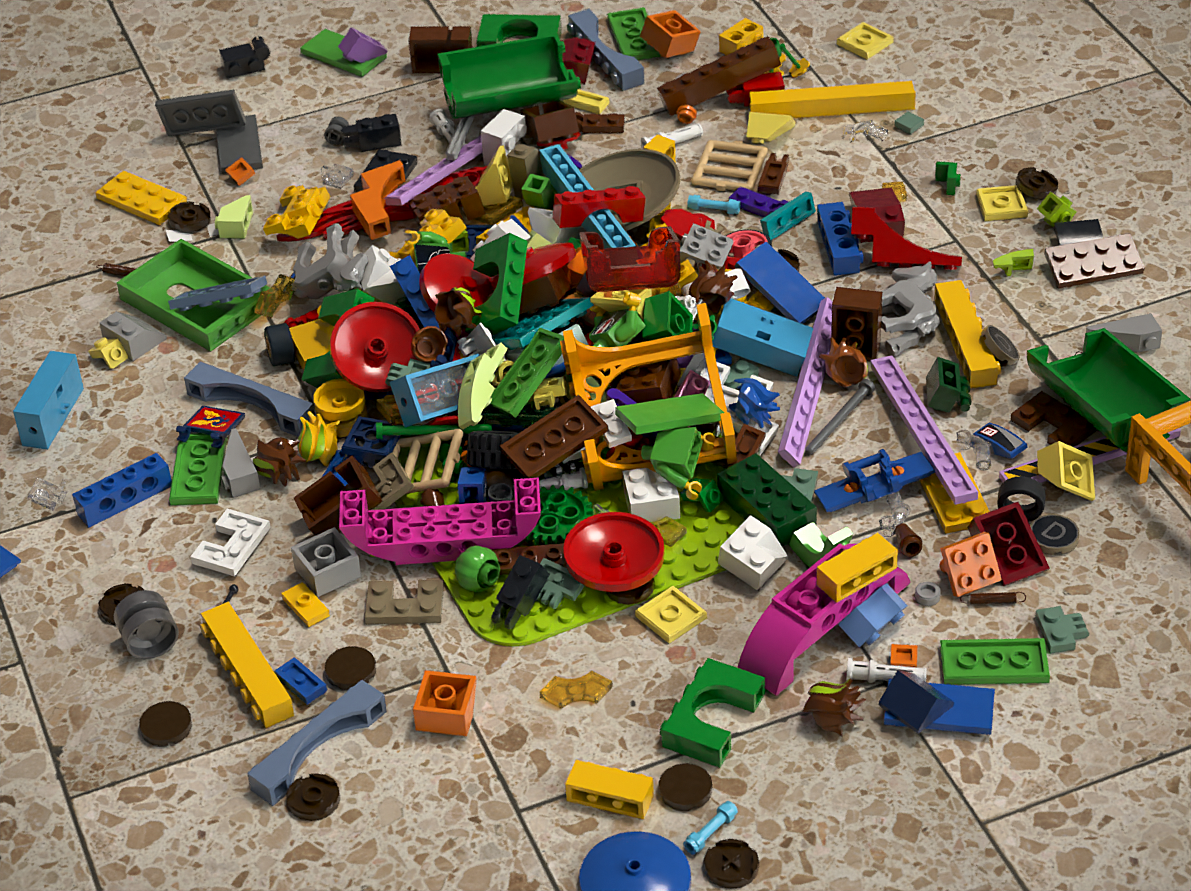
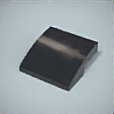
(1077, 231)

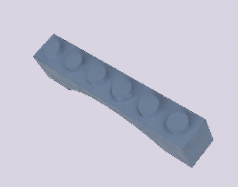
(623, 69)
(214, 384)
(352, 711)

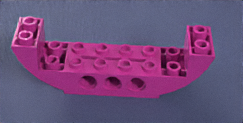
(442, 530)
(800, 618)

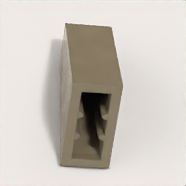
(522, 162)

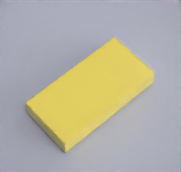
(588, 102)

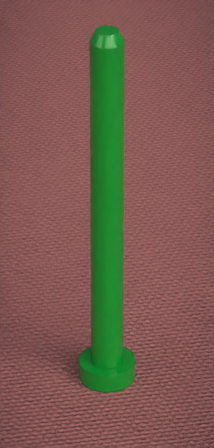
(425, 429)

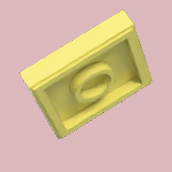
(865, 40)
(1001, 203)
(671, 614)

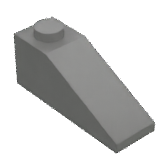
(1137, 332)
(238, 468)

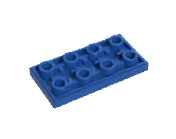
(780, 283)
(970, 712)

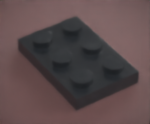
(386, 157)

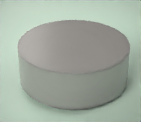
(927, 593)

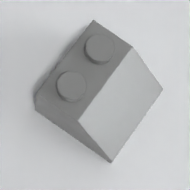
(133, 333)

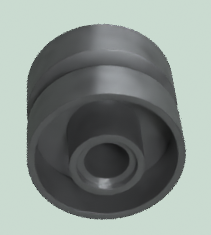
(146, 624)

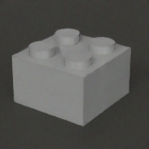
(326, 562)

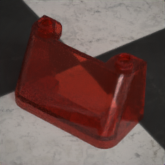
(632, 266)

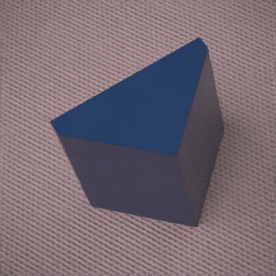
(914, 701)

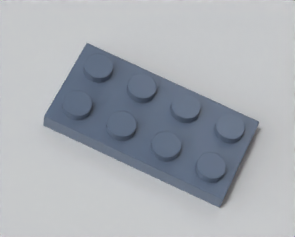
(222, 292)

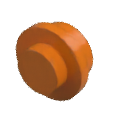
(686, 114)

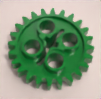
(559, 514)

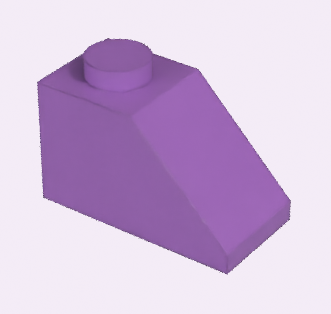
(360, 46)

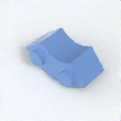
(873, 615)

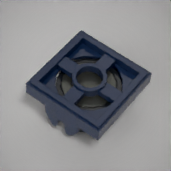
(366, 447)

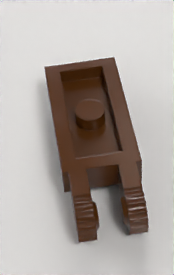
(600, 123)
(773, 174)

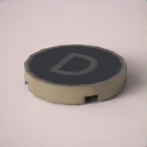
(1000, 345)
(1055, 533)

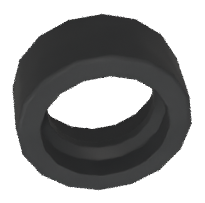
(1025, 486)

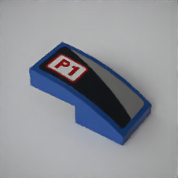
(1002, 440)

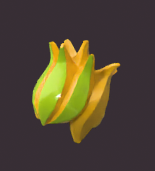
(317, 439)

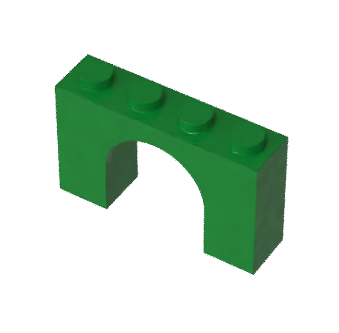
(499, 27)
(507, 258)
(321, 368)
(711, 684)

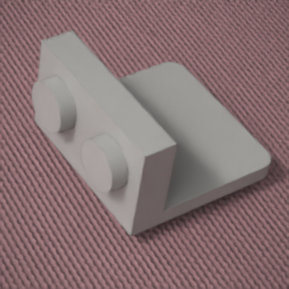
(704, 245)

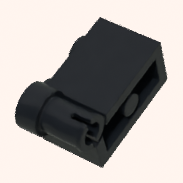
(244, 59)

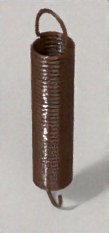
(116, 269)
(990, 598)

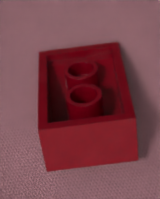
(578, 56)
(886, 207)
(1012, 542)

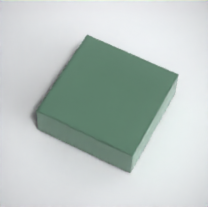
(909, 122)

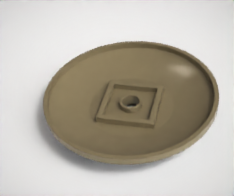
(642, 168)

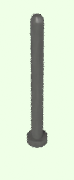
(865, 387)

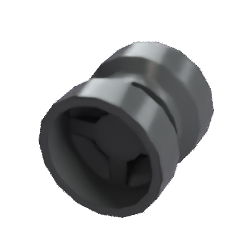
(333, 131)
(500, 492)

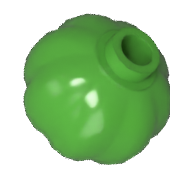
(477, 566)

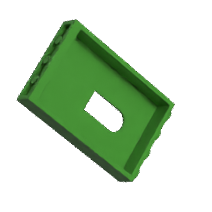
(196, 269)

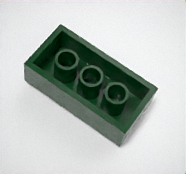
(760, 491)

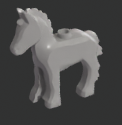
(333, 270)
(913, 307)

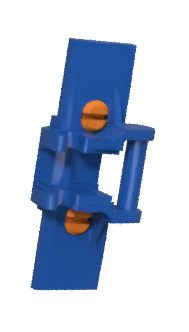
(865, 489)

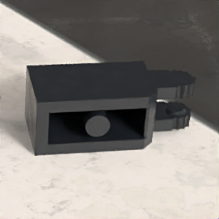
(519, 591)

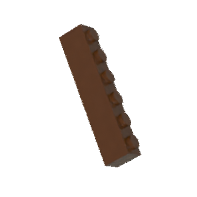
(719, 75)

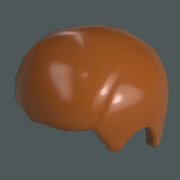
(428, 344)

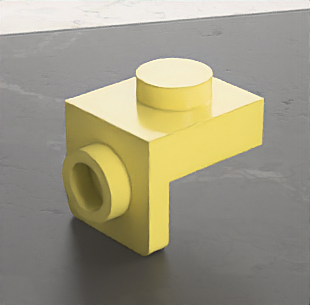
(110, 350)

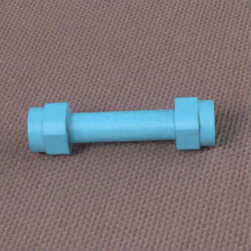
(696, 202)
(696, 841)

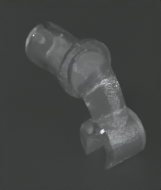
(866, 128)
(980, 447)
(899, 512)

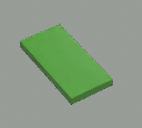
(626, 29)
(325, 49)
(527, 373)
(669, 413)
(197, 471)
(994, 661)

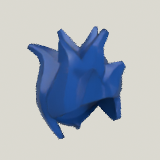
(754, 402)

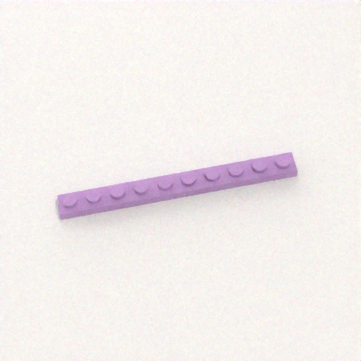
(807, 388)
(924, 430)

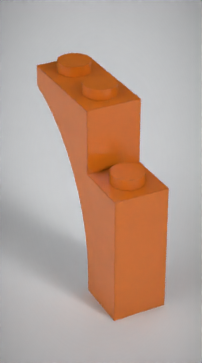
(370, 202)

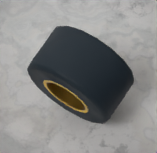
(279, 344)

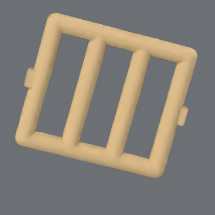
(738, 146)
(435, 439)

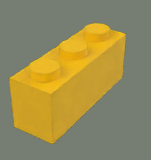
(857, 567)
(609, 789)

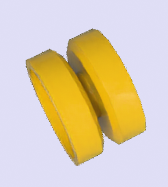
(340, 402)

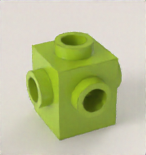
(1056, 209)

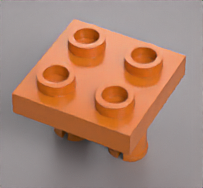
(970, 564)

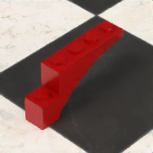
(892, 247)

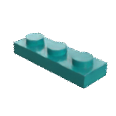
(788, 215)

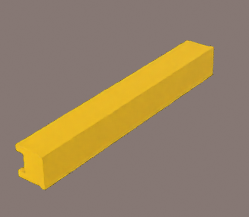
(835, 100)

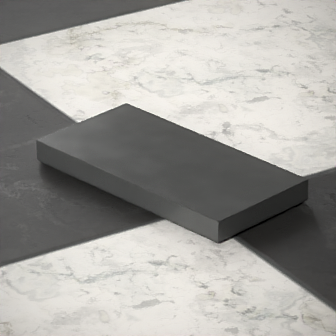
(200, 112)
(239, 143)

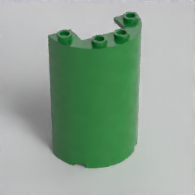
(506, 76)
(1107, 384)

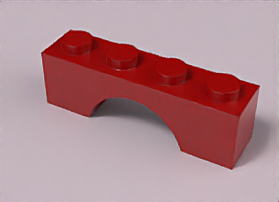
(573, 207)

